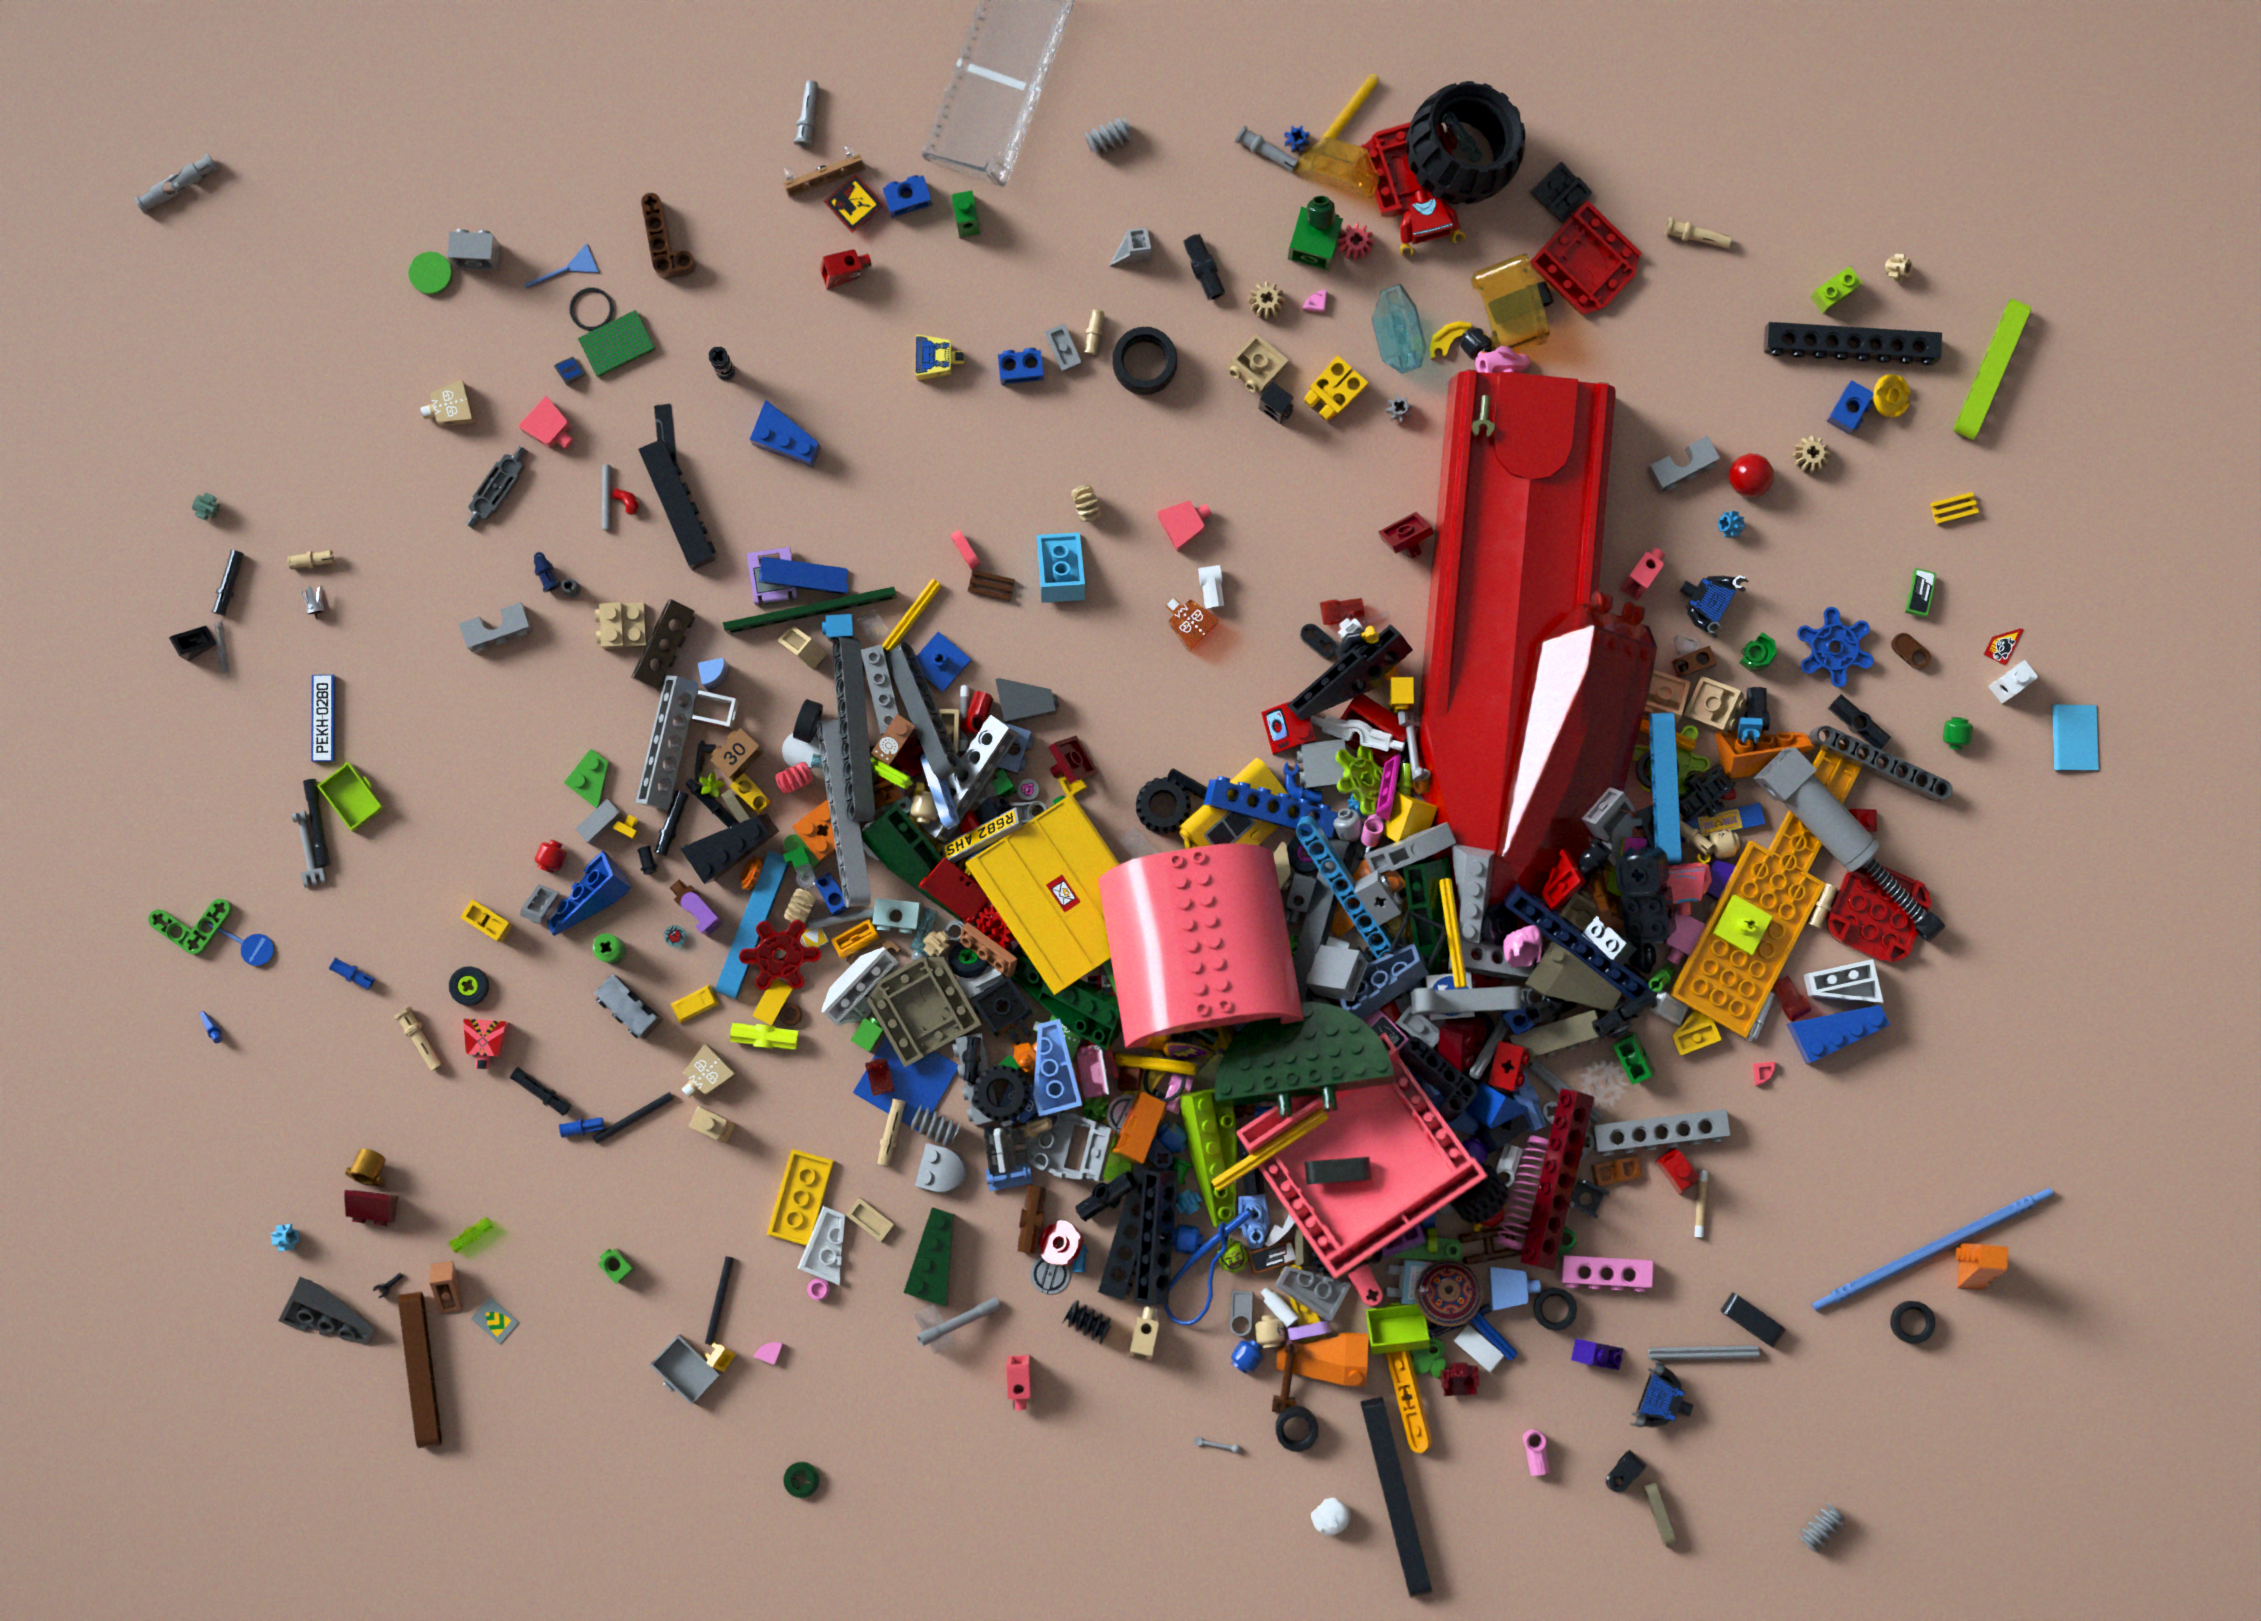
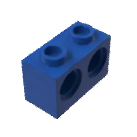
(1021, 372)

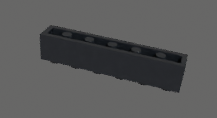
(676, 504)

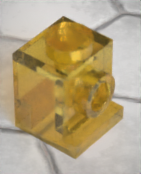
(1395, 923)

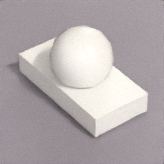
(1669, 1008)

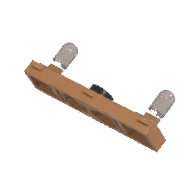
(823, 174)

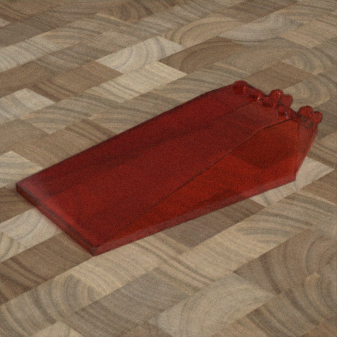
(1576, 730)

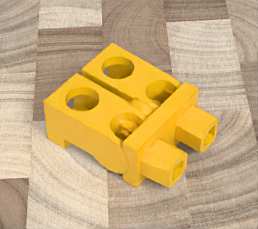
(1332, 396)

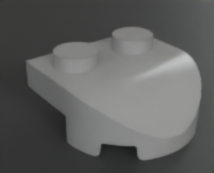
(941, 1169)

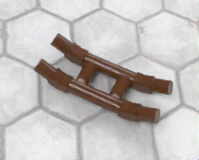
(1490, 1253)

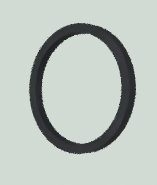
(588, 290)
(1164, 1099)

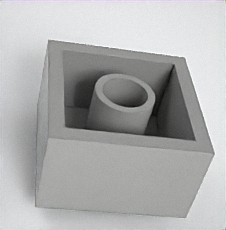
(474, 250)

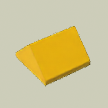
(1408, 817)

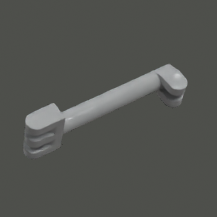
(1412, 722)
(313, 872)

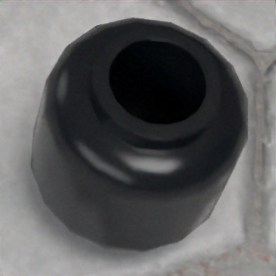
(1475, 341)

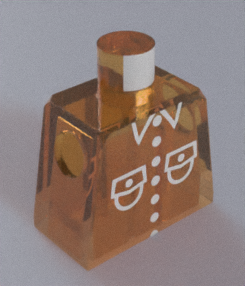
(1190, 622)

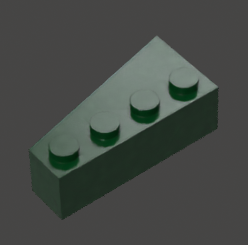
(932, 1261)

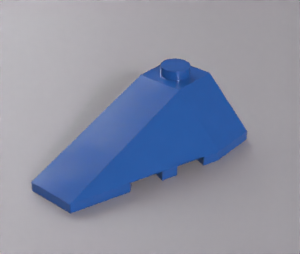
(597, 890)

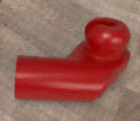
(629, 500)

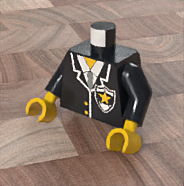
(1358, 640)

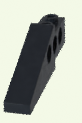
(1352, 674)

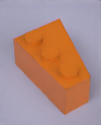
(1139, 1128)

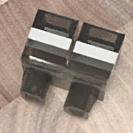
(1001, 1149)

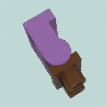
(690, 901)

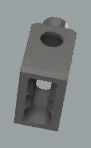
(1301, 885)

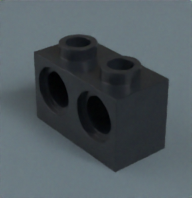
(1276, 403)

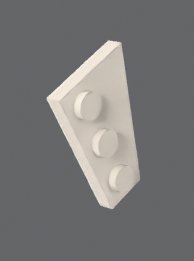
(824, 1247)

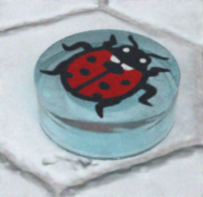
(675, 936)

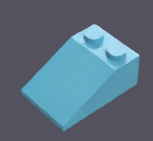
(1060, 567)

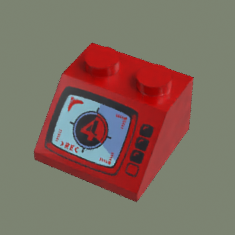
(1285, 729)

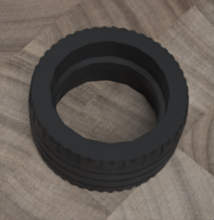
(1137, 335)

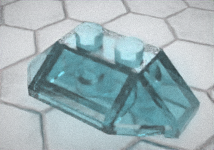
(1398, 330)

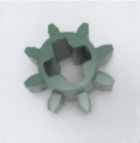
(205, 506)

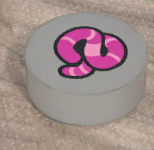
(1028, 789)

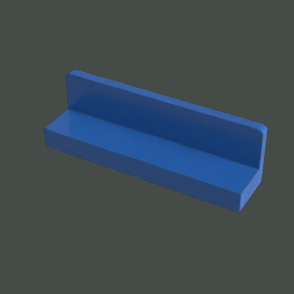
(803, 575)

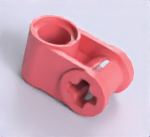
(1363, 1281)

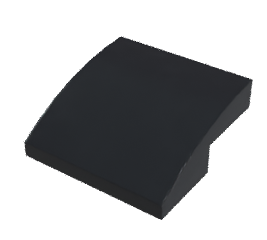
(1561, 192)

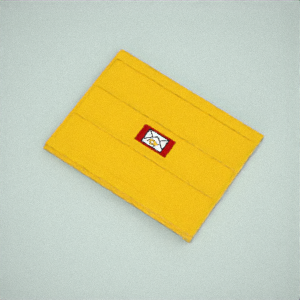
(1050, 891)

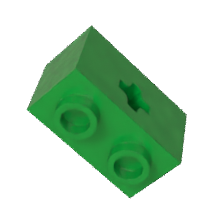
(1634, 1058)

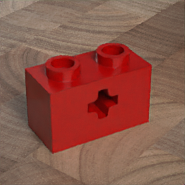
(1500, 1074)

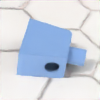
(1510, 1287)

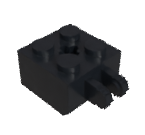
(1016, 1010)

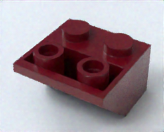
(1462, 1041)

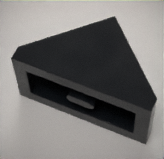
(193, 642)

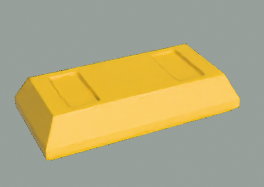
(694, 1004)

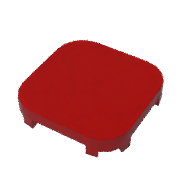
(1871, 920)

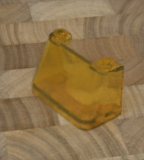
(1512, 304)

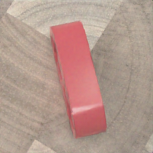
(965, 549)

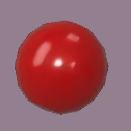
(1751, 475)

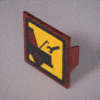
(854, 203)

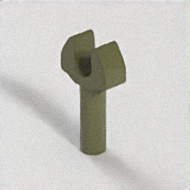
(1484, 418)

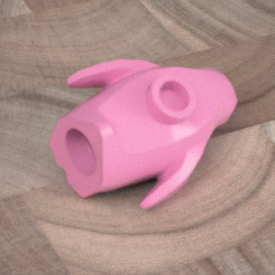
(1502, 360)

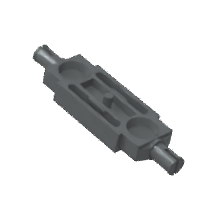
(509, 469)

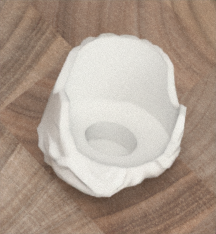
(1331, 1517)

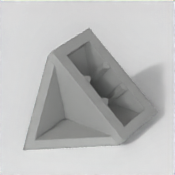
(1133, 248)

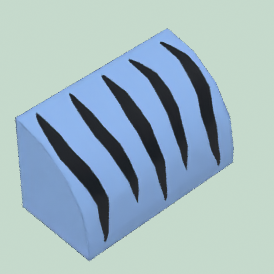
(713, 673)

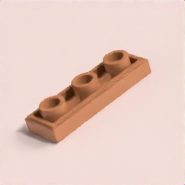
(988, 950)

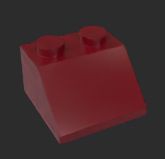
(370, 1206)

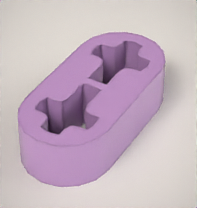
(1309, 1330)

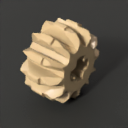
(1272, 305)
(1816, 449)
(1086, 503)
(800, 906)

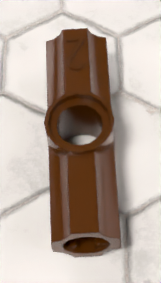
(1031, 1219)

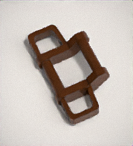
(1605, 901)

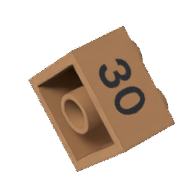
(736, 754)

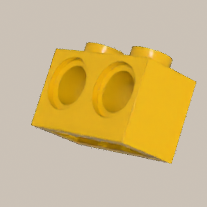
(486, 921)

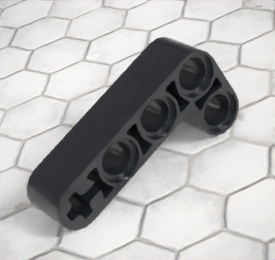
(1435, 1071)

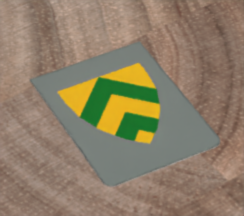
(494, 1320)

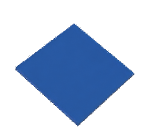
(916, 1084)

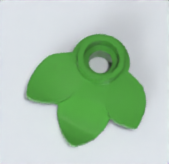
(1425, 1360)

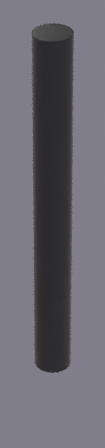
(633, 1117)
(719, 1300)

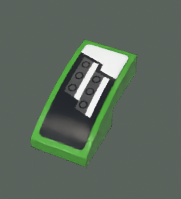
(1920, 592)

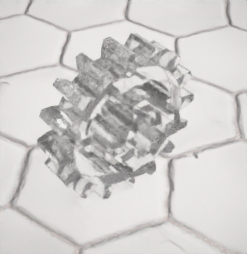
(1607, 1074)

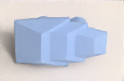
(1257, 1225)

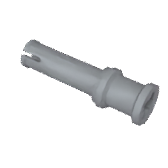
(805, 123)
(1257, 144)

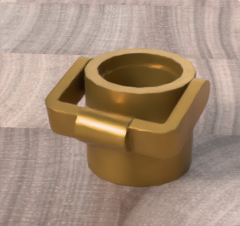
(367, 1168)

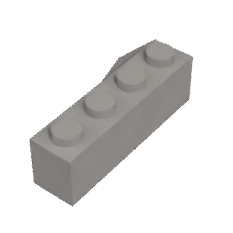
(1473, 881)

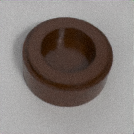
(791, 1014)

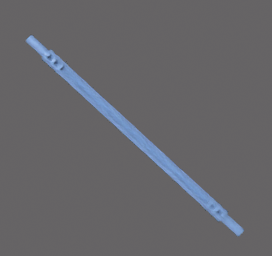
(1932, 1249)

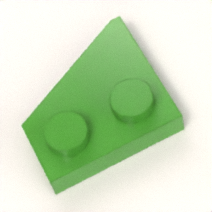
(589, 777)

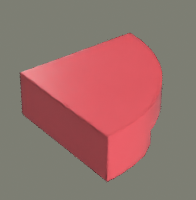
(1763, 1072)

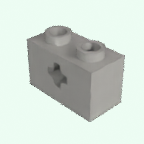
(1378, 897)

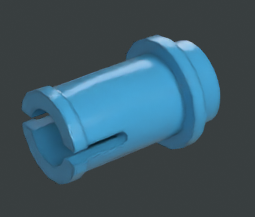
(1079, 1263)

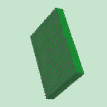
(616, 343)

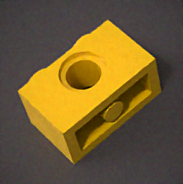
(1400, 693)

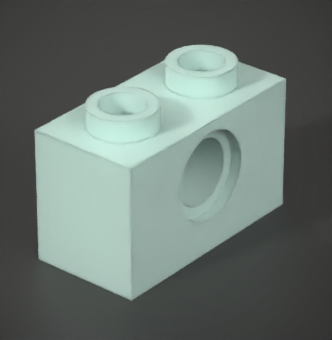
(884, 908)

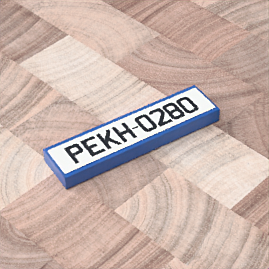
(323, 718)

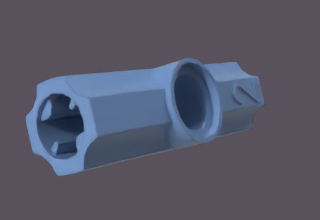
(1529, 1098)

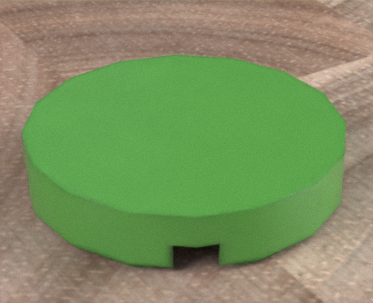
(430, 273)

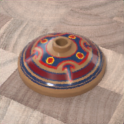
(1452, 1308)

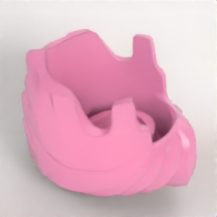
(1523, 947)

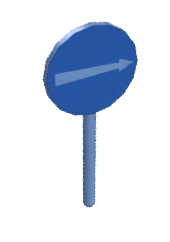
(255, 949)

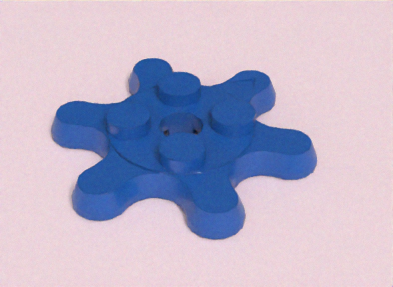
(1845, 636)

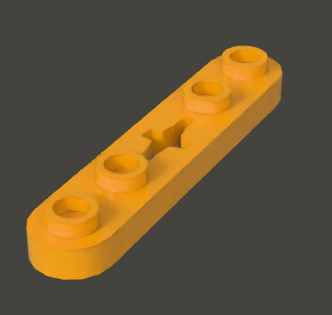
(1413, 1417)

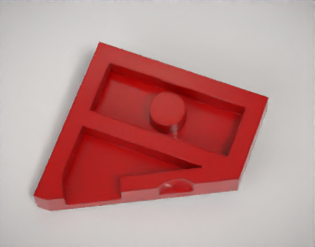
(1563, 881)

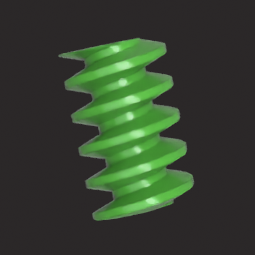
(617, 945)

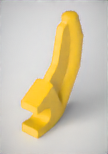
(1444, 337)

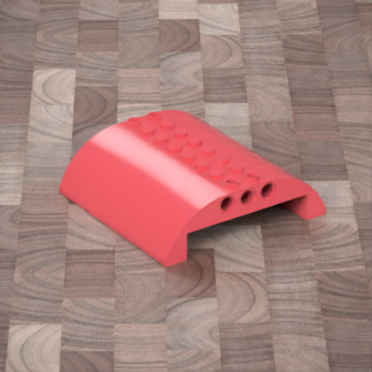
(1198, 941)
(1412, 1163)

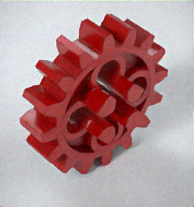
(989, 924)

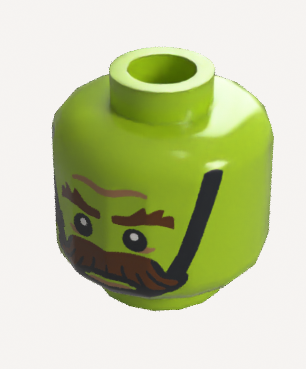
(1234, 1257)

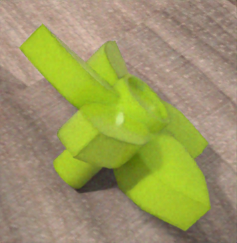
(711, 786)

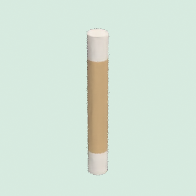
(1701, 1203)

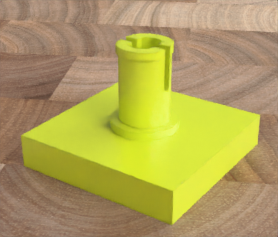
(1742, 925)

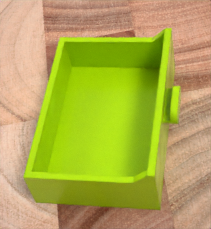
(351, 796)
(1396, 1328)

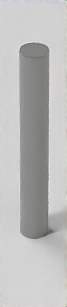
(606, 497)
(838, 919)

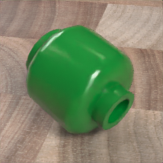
(1957, 732)

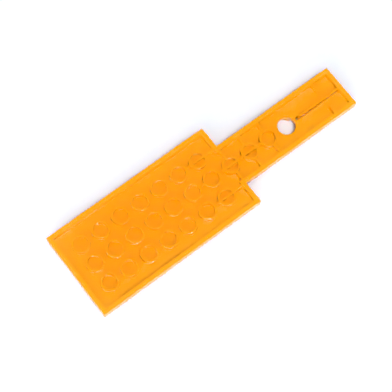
(1722, 978)

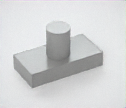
(539, 903)

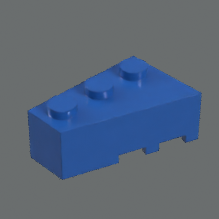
(783, 437)

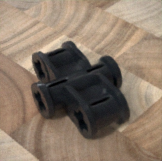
(1709, 789)

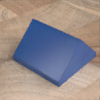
(1494, 1106)

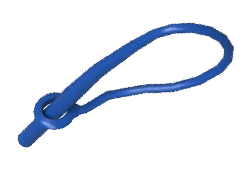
(1223, 1237)

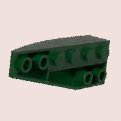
(903, 850)
(1079, 1006)

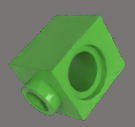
(868, 1034)
(625, 1266)

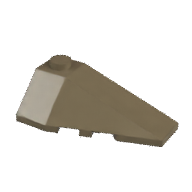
(1568, 978)

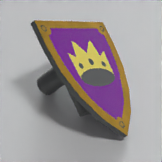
(1183, 1049)

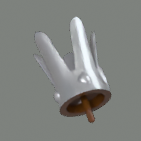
(313, 606)

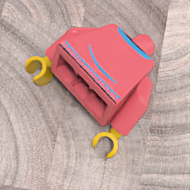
(1689, 883)

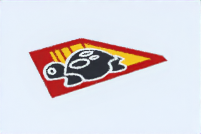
(2002, 646)

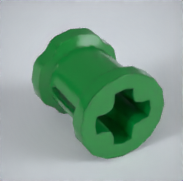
(1182, 1168)

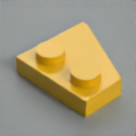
(1695, 1034)

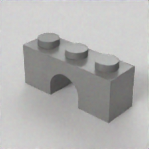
(1701, 457)
(514, 623)

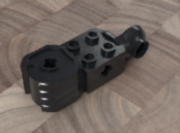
(1645, 902)

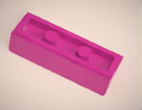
(1388, 787)

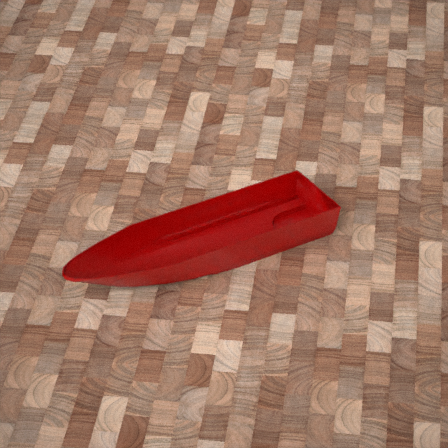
(1508, 565)

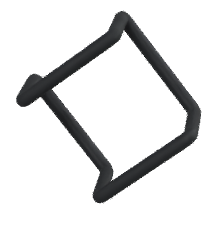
(1394, 944)

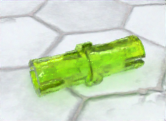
(470, 1234)

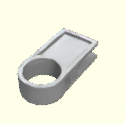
(1241, 1306)

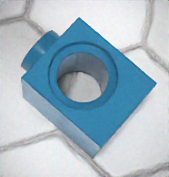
(838, 626)

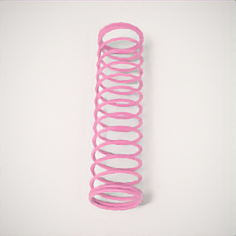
(1503, 1240)

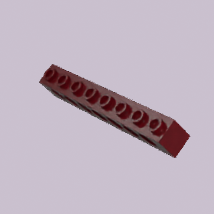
(1557, 1179)

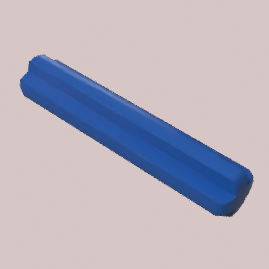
(1493, 1336)

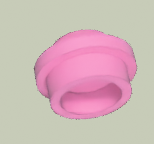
(818, 1289)

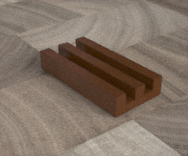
(973, 580)

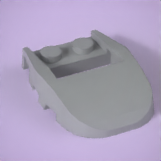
(1052, 1147)

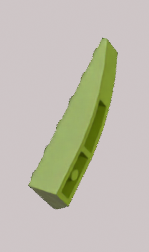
(1212, 1149)

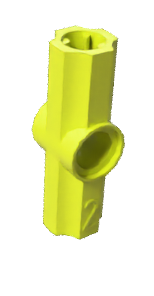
(764, 1036)

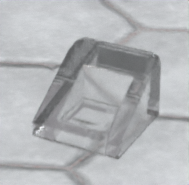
(873, 625)

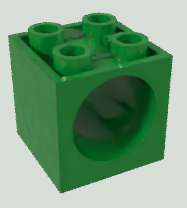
(1313, 245)

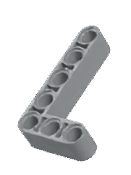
(1465, 1000)

